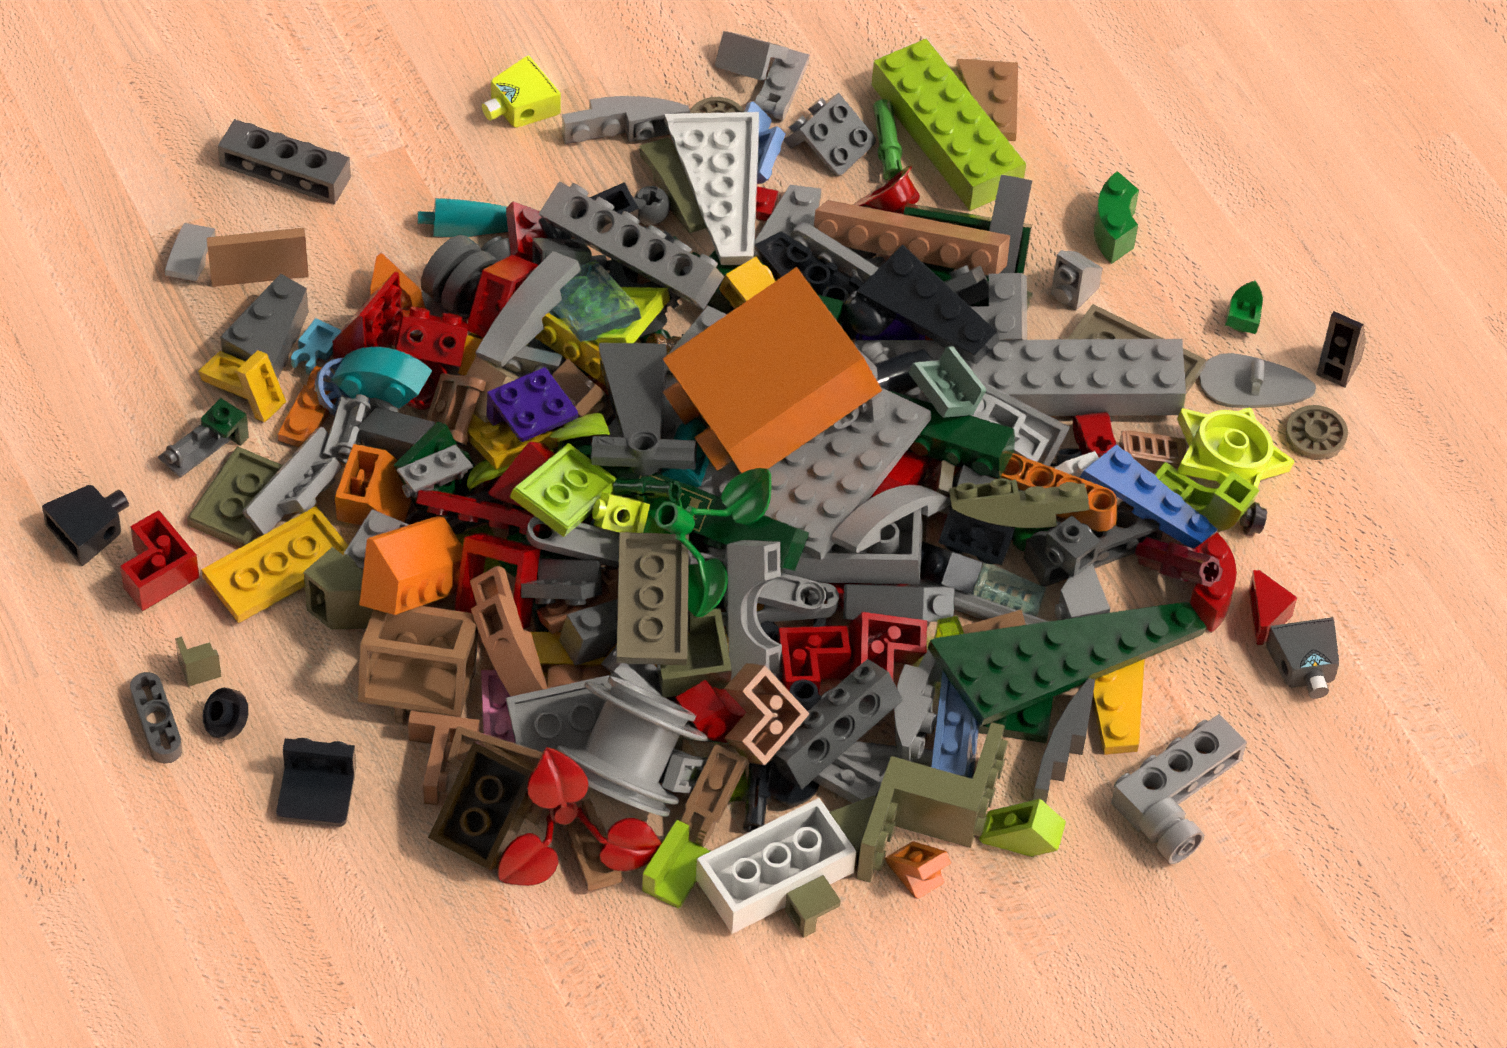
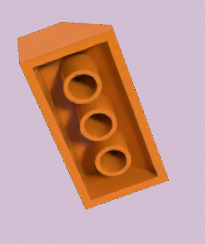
(411, 566)

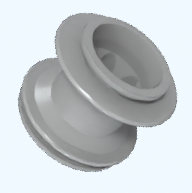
(633, 744)

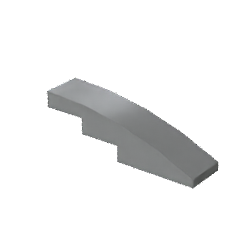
(524, 311)

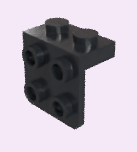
(316, 782)

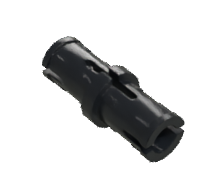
(759, 778)

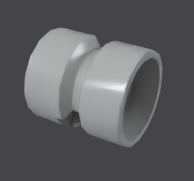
(1167, 826)

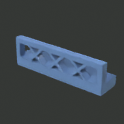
(955, 733)

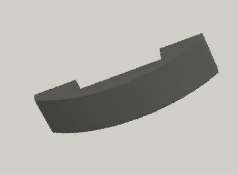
(1010, 214)

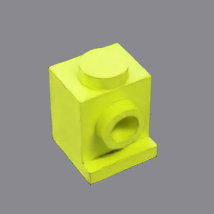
(607, 508)

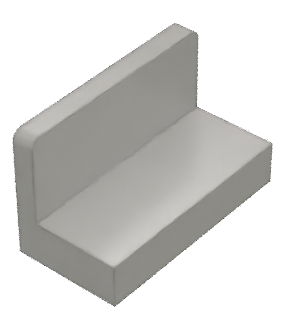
(747, 55)

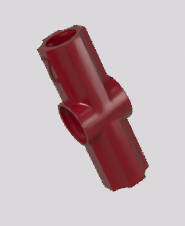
(1178, 561)

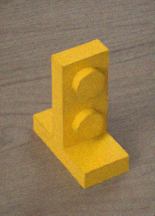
(248, 379)

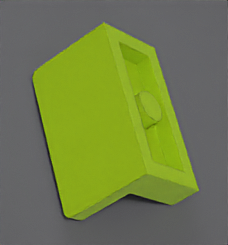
(673, 867)

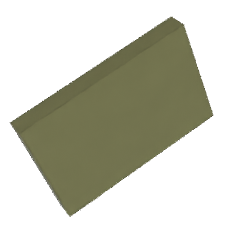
(233, 488)

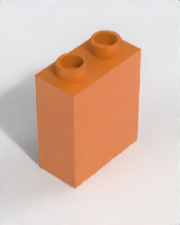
(768, 376)

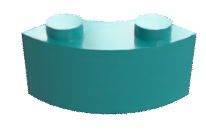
(381, 375)

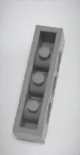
(1214, 737)

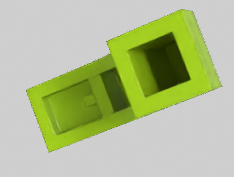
(1219, 505)

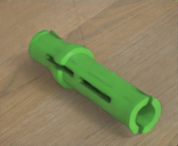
(889, 149)

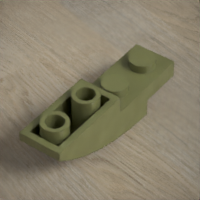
(1006, 506)

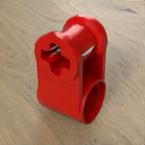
(1093, 433)

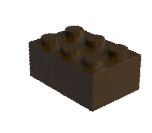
(484, 805)

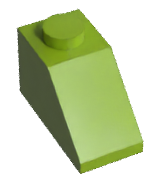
(1024, 828)

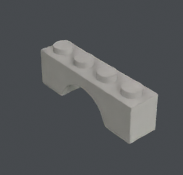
(750, 568)

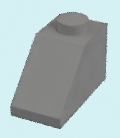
(1082, 596)

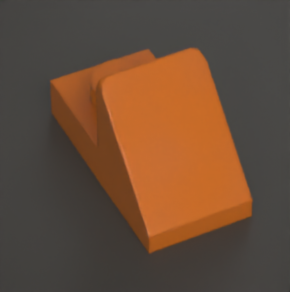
(411, 293)
(919, 867)

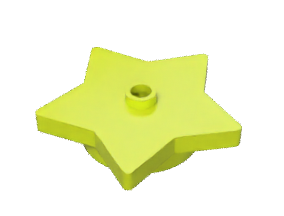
(1229, 443)

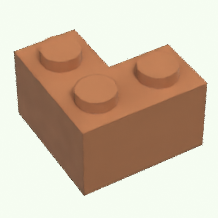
(770, 714)

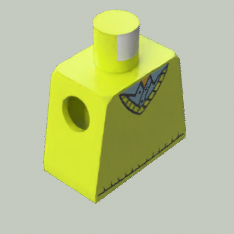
(522, 95)

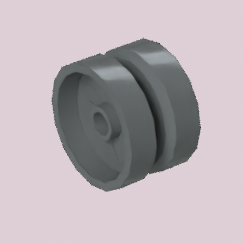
(455, 274)

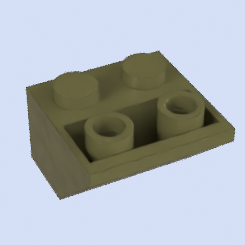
(335, 592)

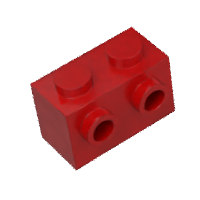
(430, 341)

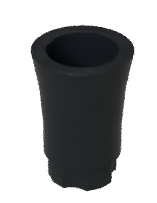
(894, 373)

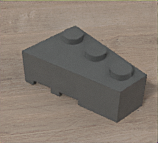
(269, 324)

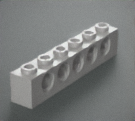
(695, 286)

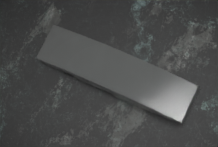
(1066, 738)

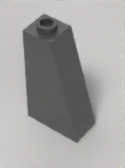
(635, 385)

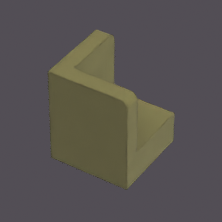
(198, 663)
(809, 903)

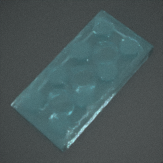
(595, 303)

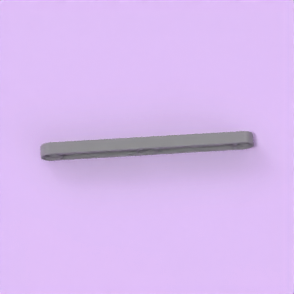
(599, 544)

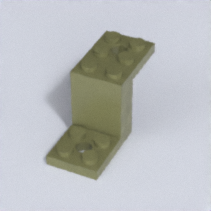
(932, 802)

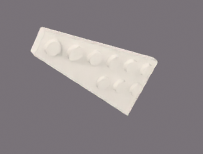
(721, 168)

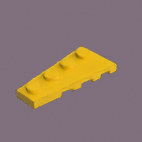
(1119, 708)

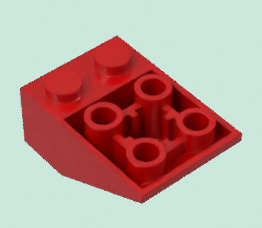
(374, 322)

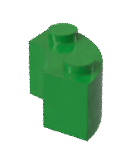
(1114, 225)

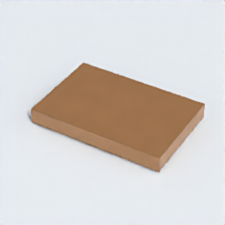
(257, 256)

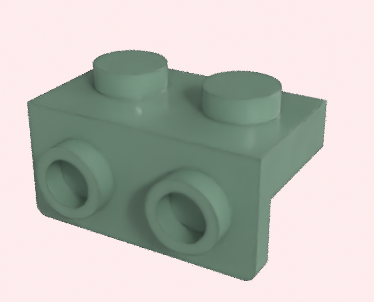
(949, 384)

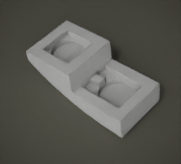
(189, 252)

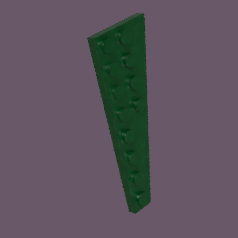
(1032, 662)

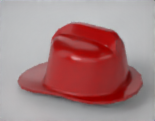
(893, 195)

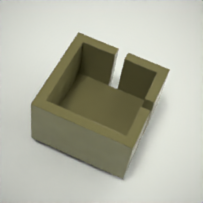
(706, 658)

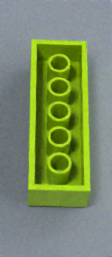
(946, 122)

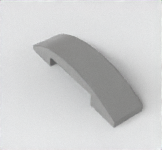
(863, 525)

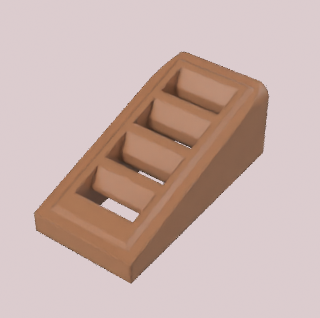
(1143, 441)

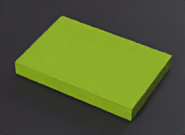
(564, 489)

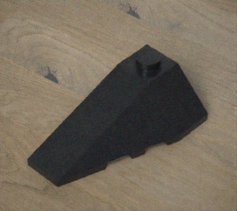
(784, 254)

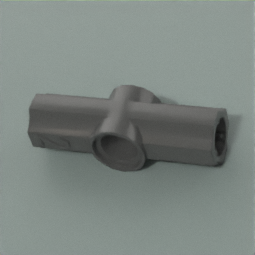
(644, 452)

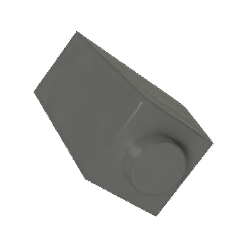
(392, 431)

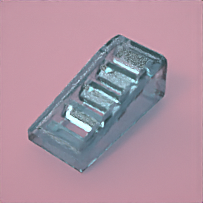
(999, 577)

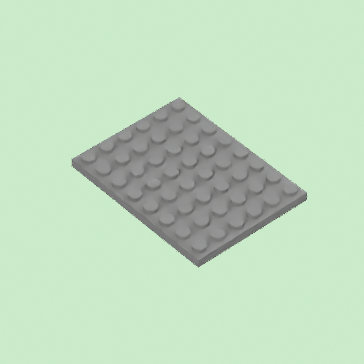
(828, 474)

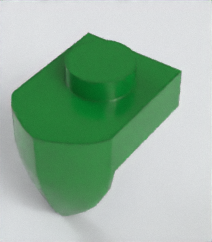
(1245, 308)

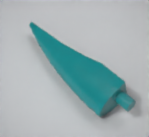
(464, 217)

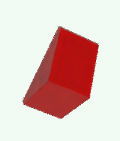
(1269, 604)

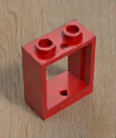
(495, 289)
(474, 553)

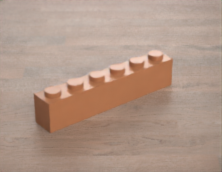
(925, 238)

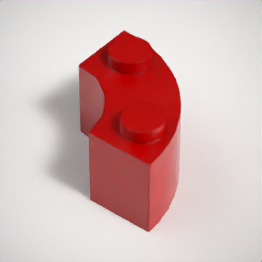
(1214, 601)
(714, 710)

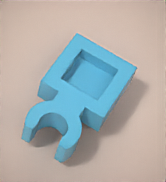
(315, 344)

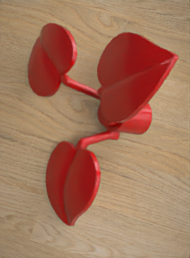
(557, 786)

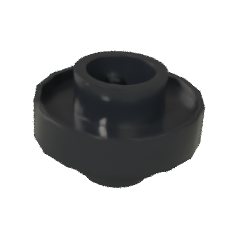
(225, 713)

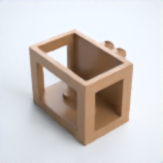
(418, 661)

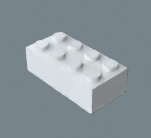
(758, 869)

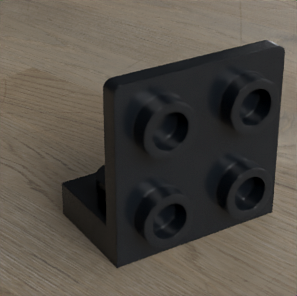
(976, 537)

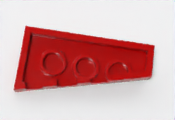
(470, 511)

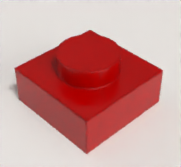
(765, 202)

